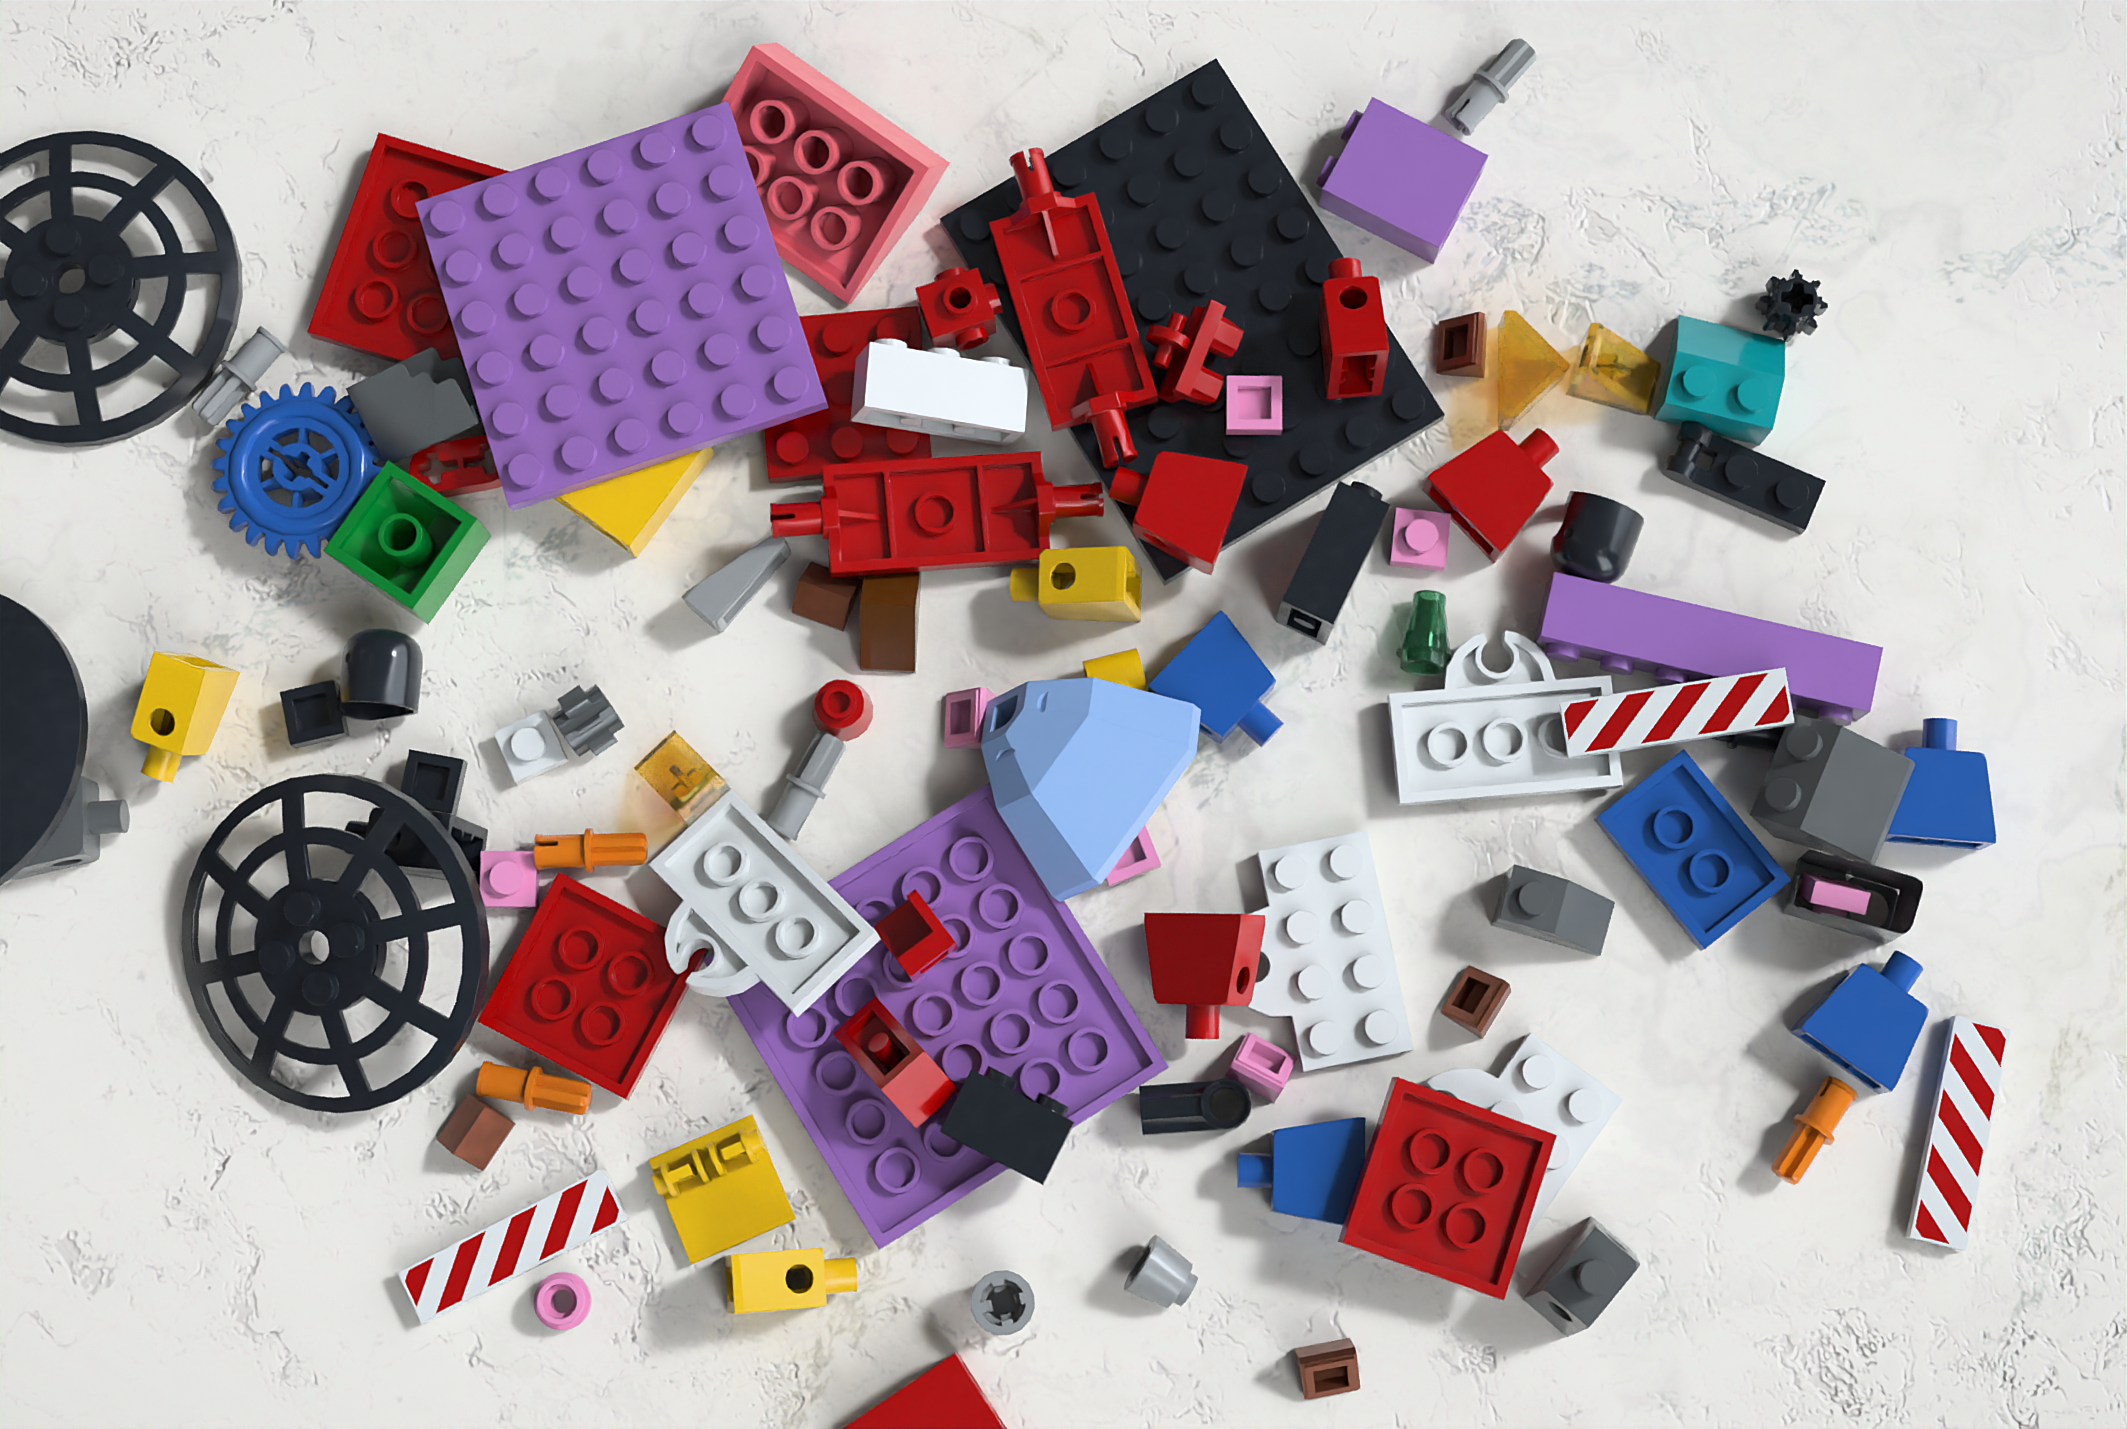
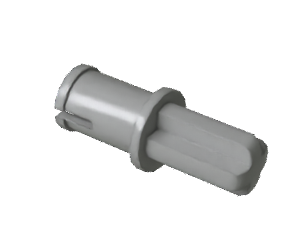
(1491, 86)
(238, 377)
(806, 784)

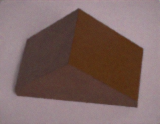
(889, 622)

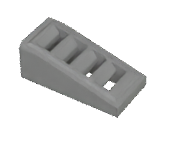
(731, 588)

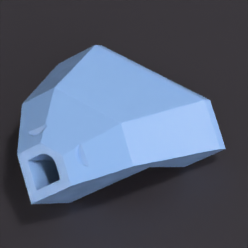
(1083, 771)

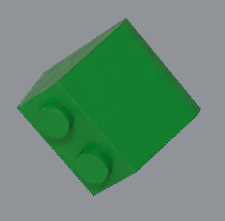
(408, 542)

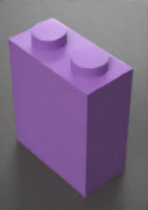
(1400, 179)

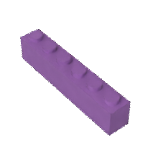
(1699, 643)

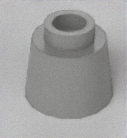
(1161, 1275)
(1002, 1302)

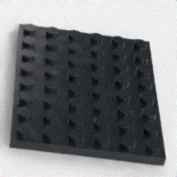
(1200, 216)

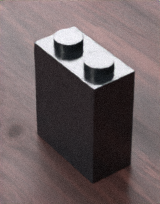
(1333, 561)

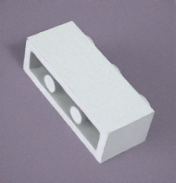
(940, 393)

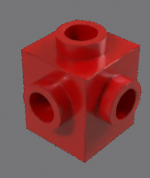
(959, 309)

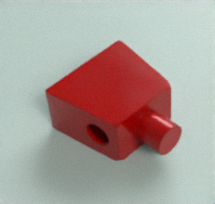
(1352, 331)
(1494, 488)
(1183, 504)
(1203, 963)

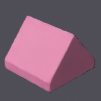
(966, 717)
(1261, 1067)

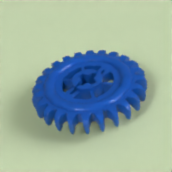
(256, 441)

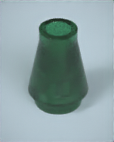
(1425, 637)

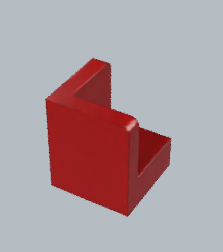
(915, 936)

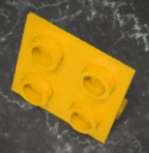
(721, 1189)

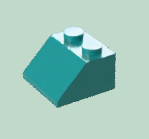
(1722, 380)

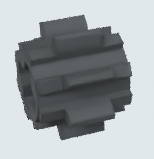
(587, 720)

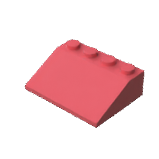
(827, 169)

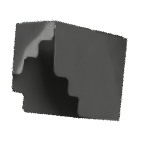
(415, 404)
(1901, 907)

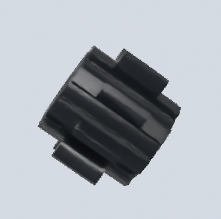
(1803, 298)

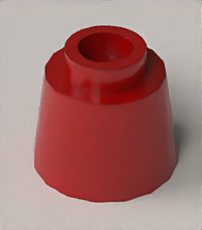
(842, 709)

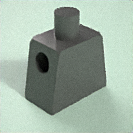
(79, 832)
(1583, 1279)

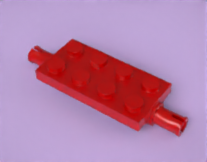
(1073, 310)
(935, 513)

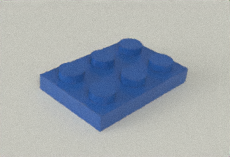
(1692, 850)

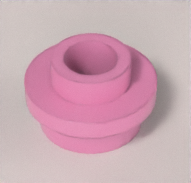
(544, 1301)

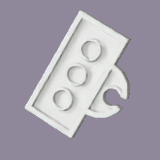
(1493, 731)
(756, 910)
(1329, 953)
(1544, 1092)

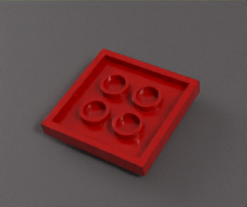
(829, 436)
(590, 987)
(1447, 1188)

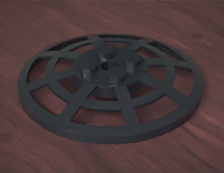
(108, 290)
(354, 941)

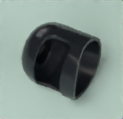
(1595, 538)
(380, 675)

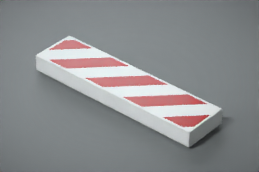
(1676, 713)
(1958, 1133)
(513, 1246)

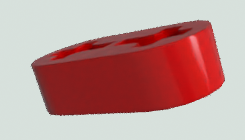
(460, 454)

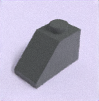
(1553, 910)

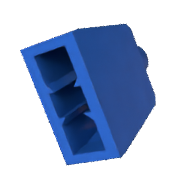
(1224, 681)
(1946, 794)
(1868, 1022)
(1309, 1169)

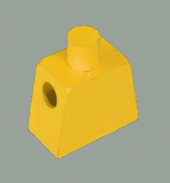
(1103, 589)
(180, 709)
(758, 1279)

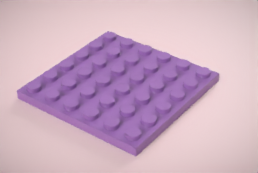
(620, 306)
(1011, 997)

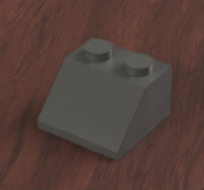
(1832, 790)

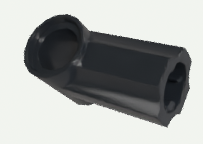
(1187, 1107)

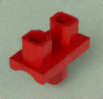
(1203, 332)

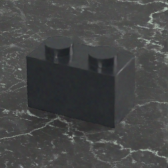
(1008, 1125)

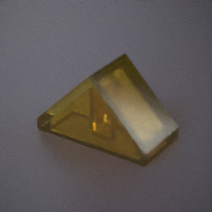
(1525, 368)
(1613, 372)
(682, 777)

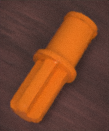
(590, 850)
(533, 1088)
(1813, 1129)

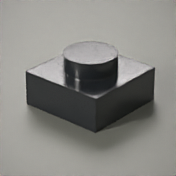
(313, 714)
(434, 781)

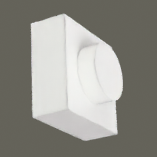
(531, 747)

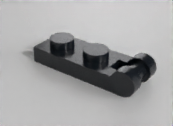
(1744, 478)

